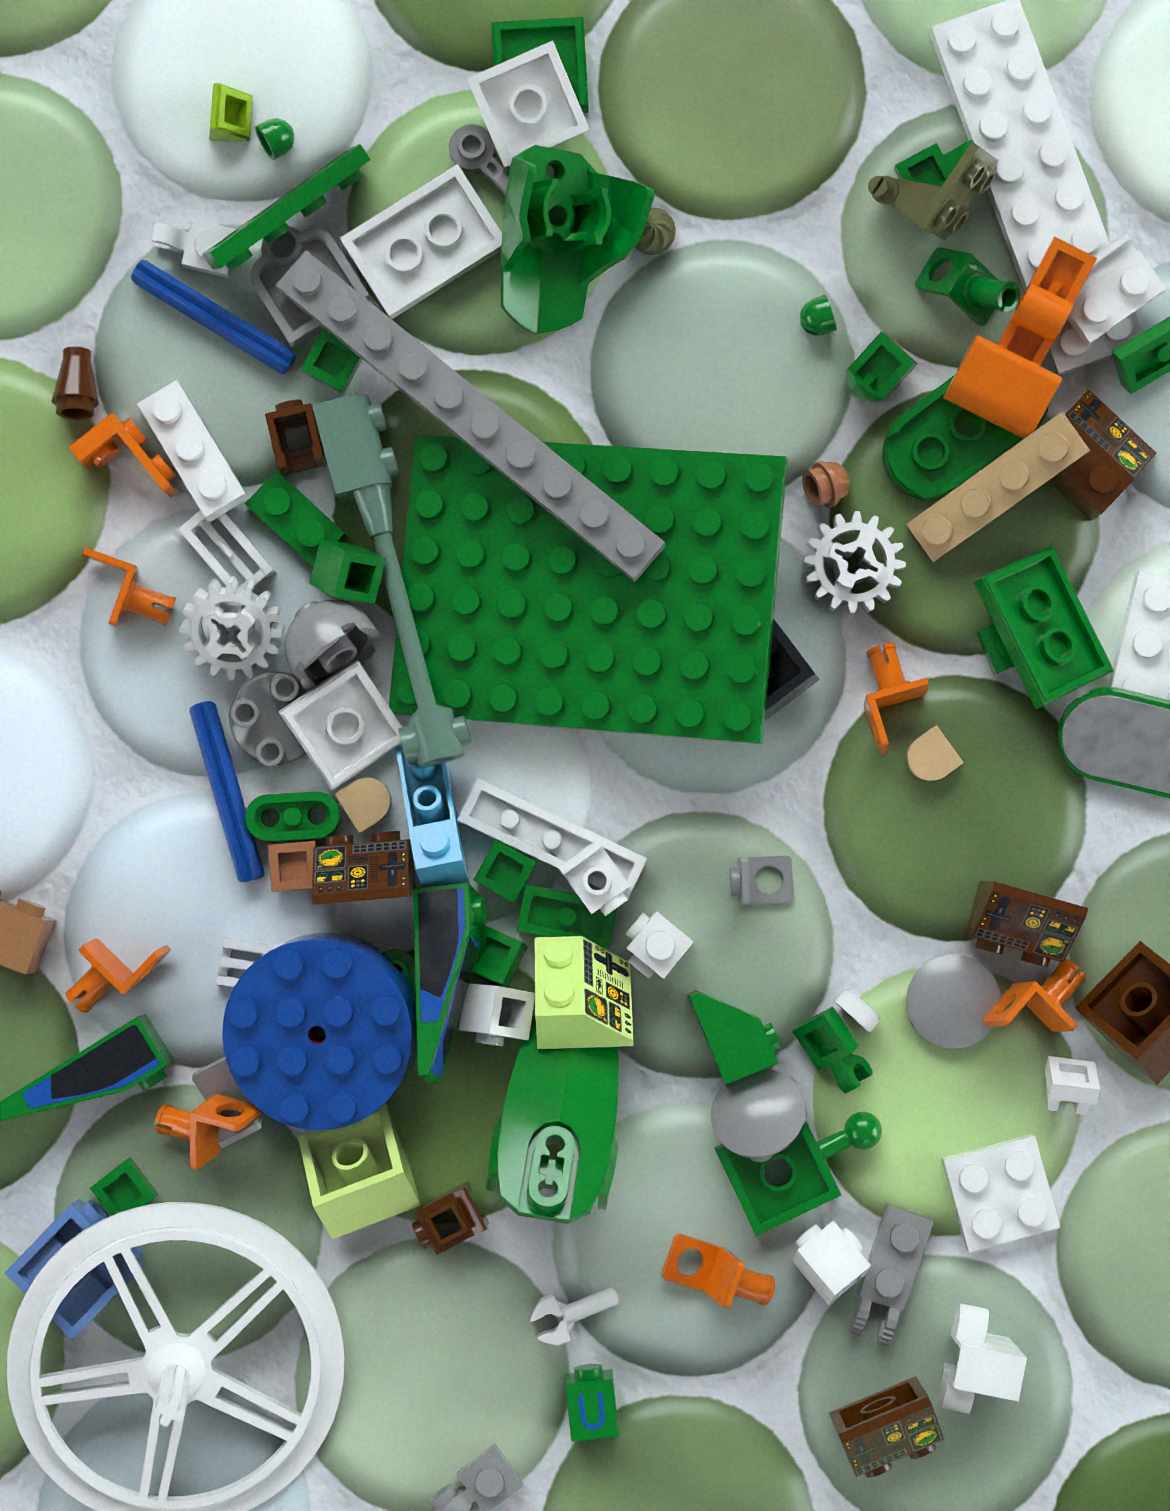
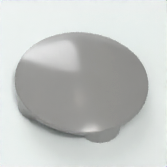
(256, 719)
(951, 999)
(758, 1114)

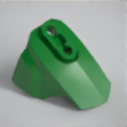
(563, 234)

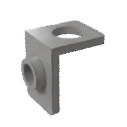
(743, 880)
(218, 1079)

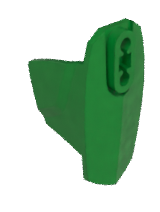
(564, 1101)

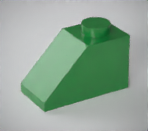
(735, 1037)

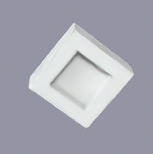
(1071, 1082)

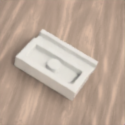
(1113, 290)

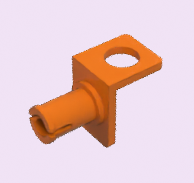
(132, 596)
(891, 690)
(108, 971)
(1042, 1000)
(202, 1125)
(719, 1275)

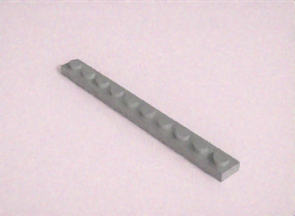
(471, 416)

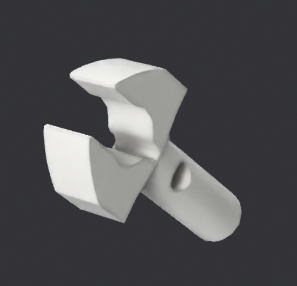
(571, 1313)

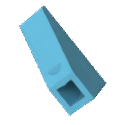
(432, 823)

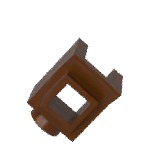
(288, 416)
(465, 1211)

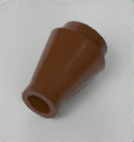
(75, 387)

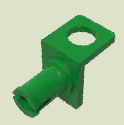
(969, 285)

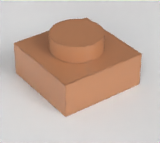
(291, 865)

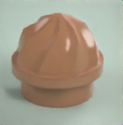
(825, 484)

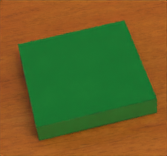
(521, 36)

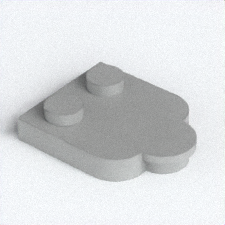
(278, 259)

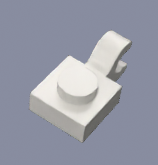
(192, 243)

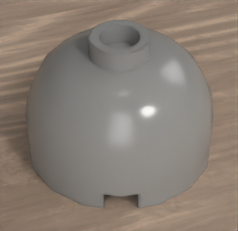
(327, 639)

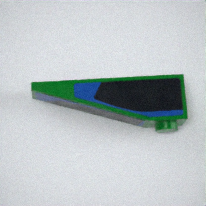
(445, 953)
(107, 1067)

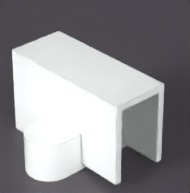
(985, 1363)

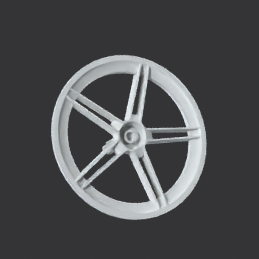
(175, 1363)

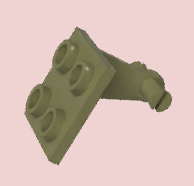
(936, 207)

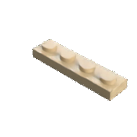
(998, 487)

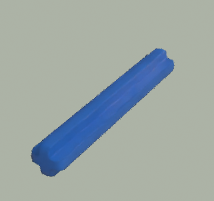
(213, 317)
(226, 791)

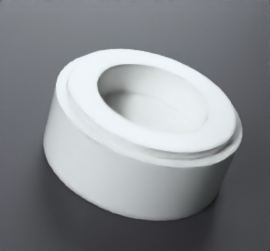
(858, 1010)

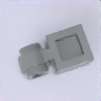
(485, 1480)

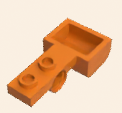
(1007, 378)

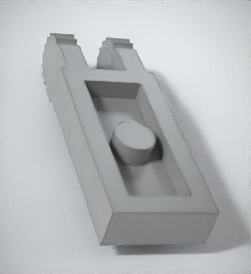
(892, 1270)

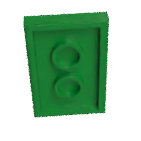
(1043, 626)

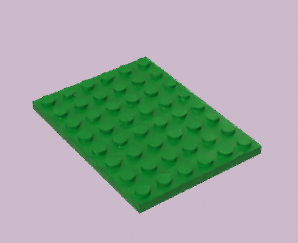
(553, 635)

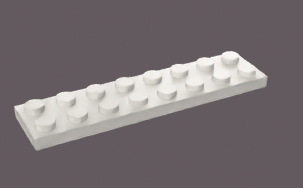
(1039, 178)

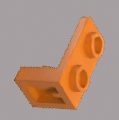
(101, 446)

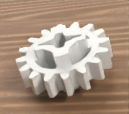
(874, 571)
(221, 614)

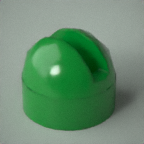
(275, 137)
(817, 317)

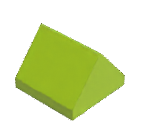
(230, 114)

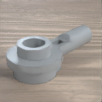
(474, 152)

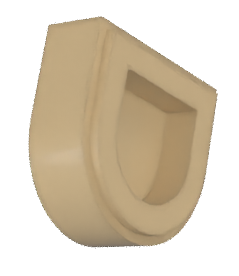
(932, 756)
(365, 802)

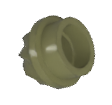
(658, 233)

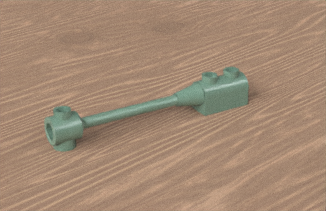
(362, 474)

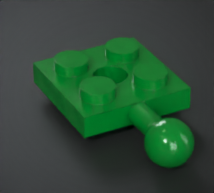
(810, 1178)

